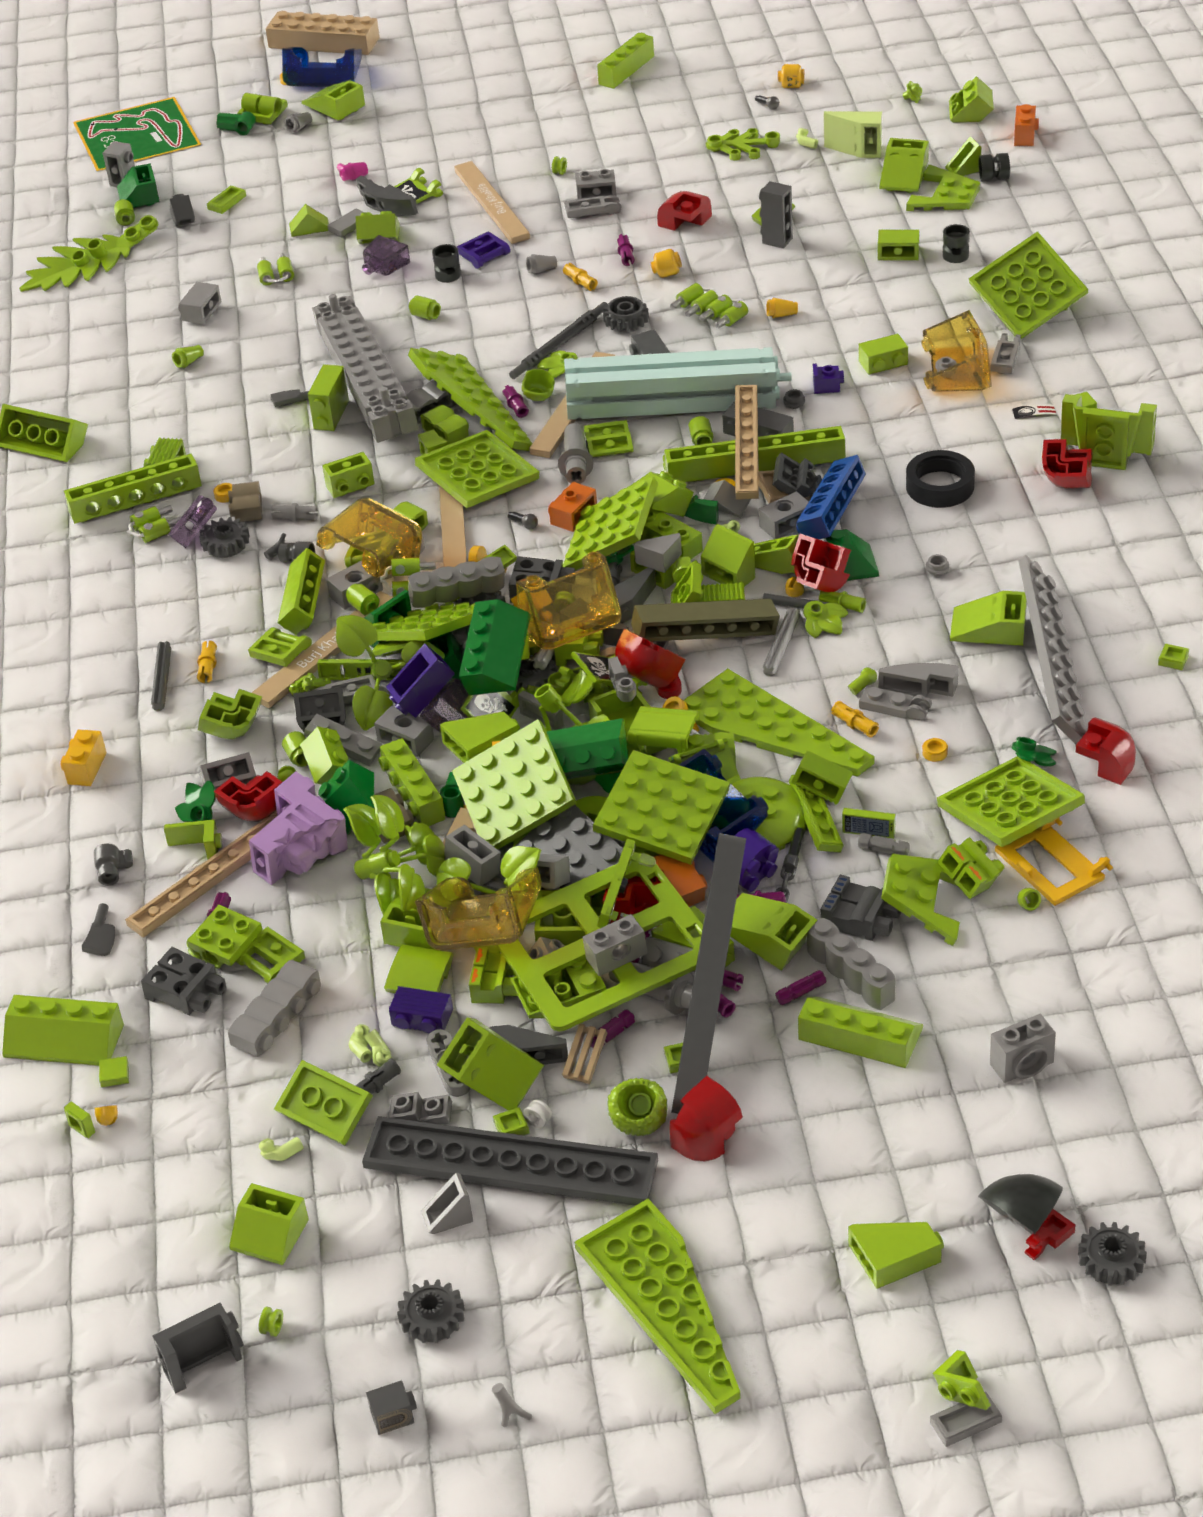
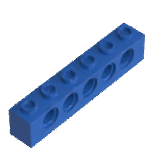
(831, 498)

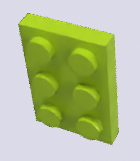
(323, 1102)

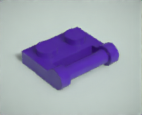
(480, 245)

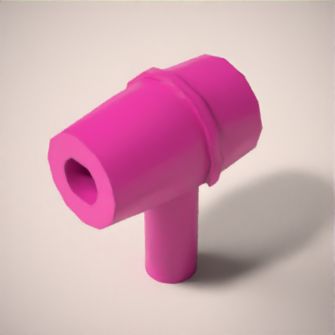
(352, 170)

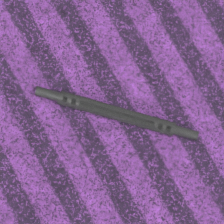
(557, 341)

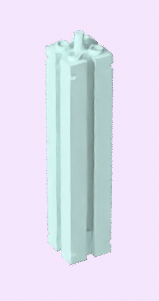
(669, 382)

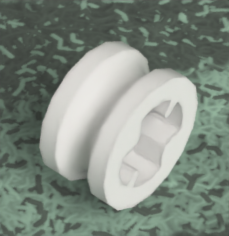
(537, 1113)

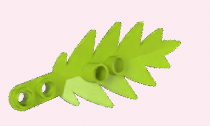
(87, 259)

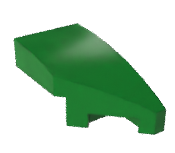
(703, 510)

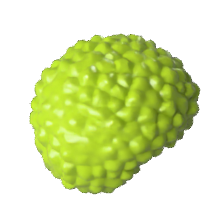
(637, 1106)

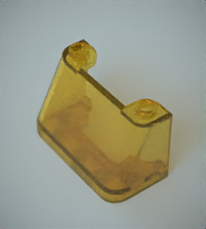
(966, 344)
(374, 531)
(570, 604)
(459, 919)

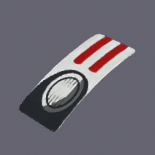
(1033, 409)

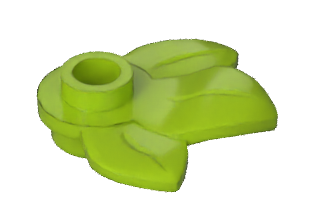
(555, 362)
(826, 619)

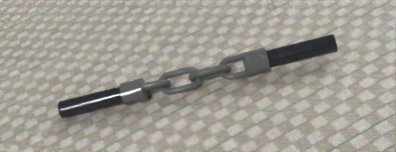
(791, 861)

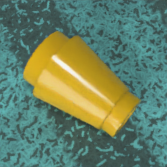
(780, 307)

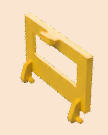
(1084, 871)

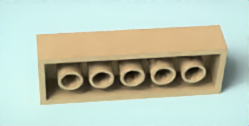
(322, 32)

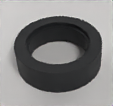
(940, 461)

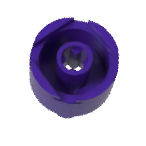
(757, 860)

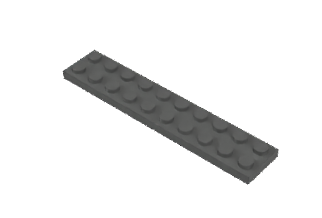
(511, 1160)

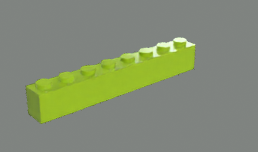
(718, 458)

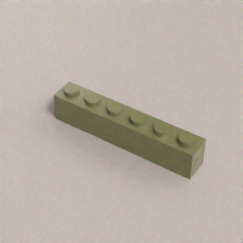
(705, 620)

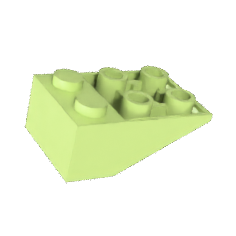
(854, 132)

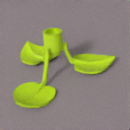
(353, 637)
(576, 692)
(390, 823)
(367, 832)
(513, 862)

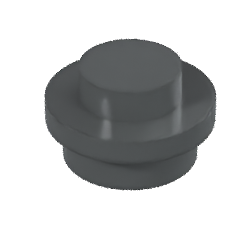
(794, 399)

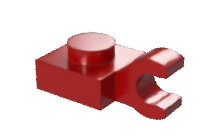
(1053, 1232)

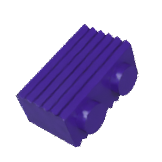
(420, 1009)

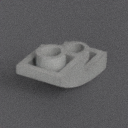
(428, 1110)

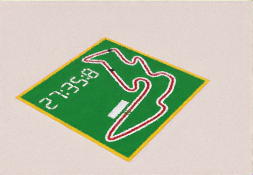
(148, 128)

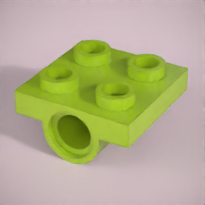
(264, 107)
(224, 936)

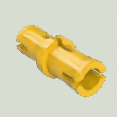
(580, 276)
(206, 661)
(855, 719)

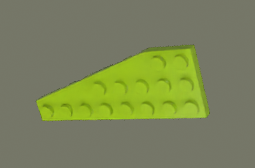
(470, 392)
(756, 716)
(655, 1281)

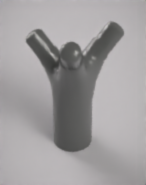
(271, 552)

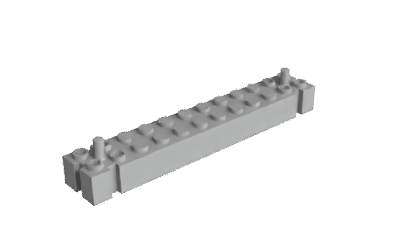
(365, 368)

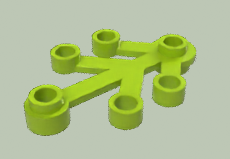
(732, 138)

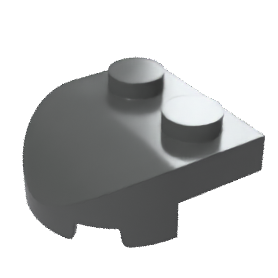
(793, 477)
(324, 702)

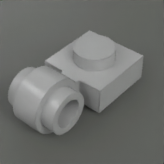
(623, 685)

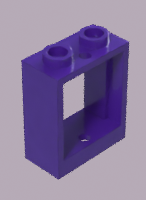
(419, 681)

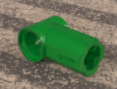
(240, 123)
(451, 797)

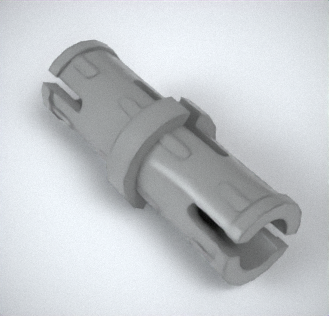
(294, 512)

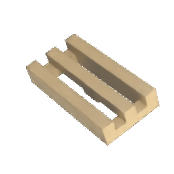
(591, 1032)

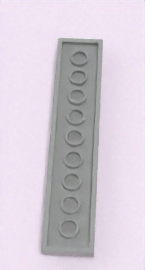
(1053, 650)

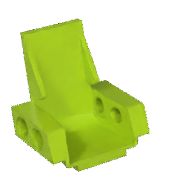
(1108, 433)

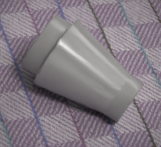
(296, 122)
(540, 263)

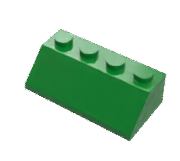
(494, 647)
(591, 748)

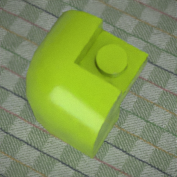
(228, 716)

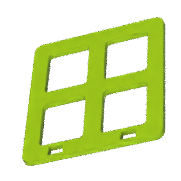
(632, 983)

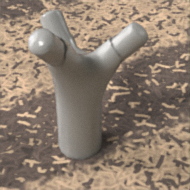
(508, 1404)

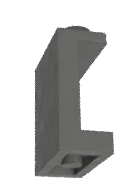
(196, 1342)

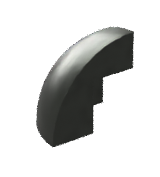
(1023, 1198)

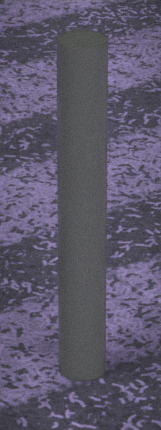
(788, 601)

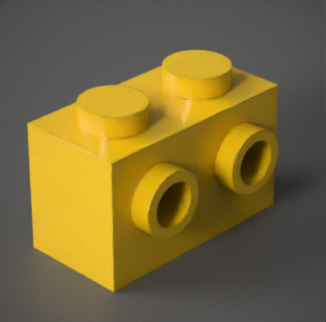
(83, 757)

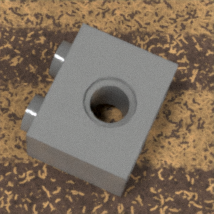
(1022, 1048)

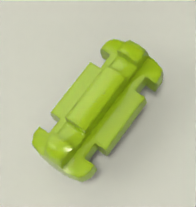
(314, 683)
(297, 686)

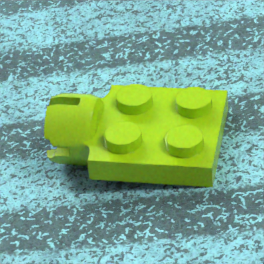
(688, 581)

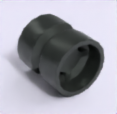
(987, 166)
(956, 243)
(446, 263)

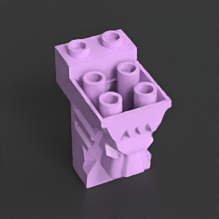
(299, 834)

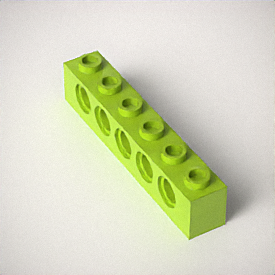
(132, 488)

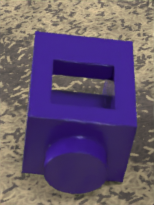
(827, 379)

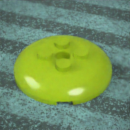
(784, 807)

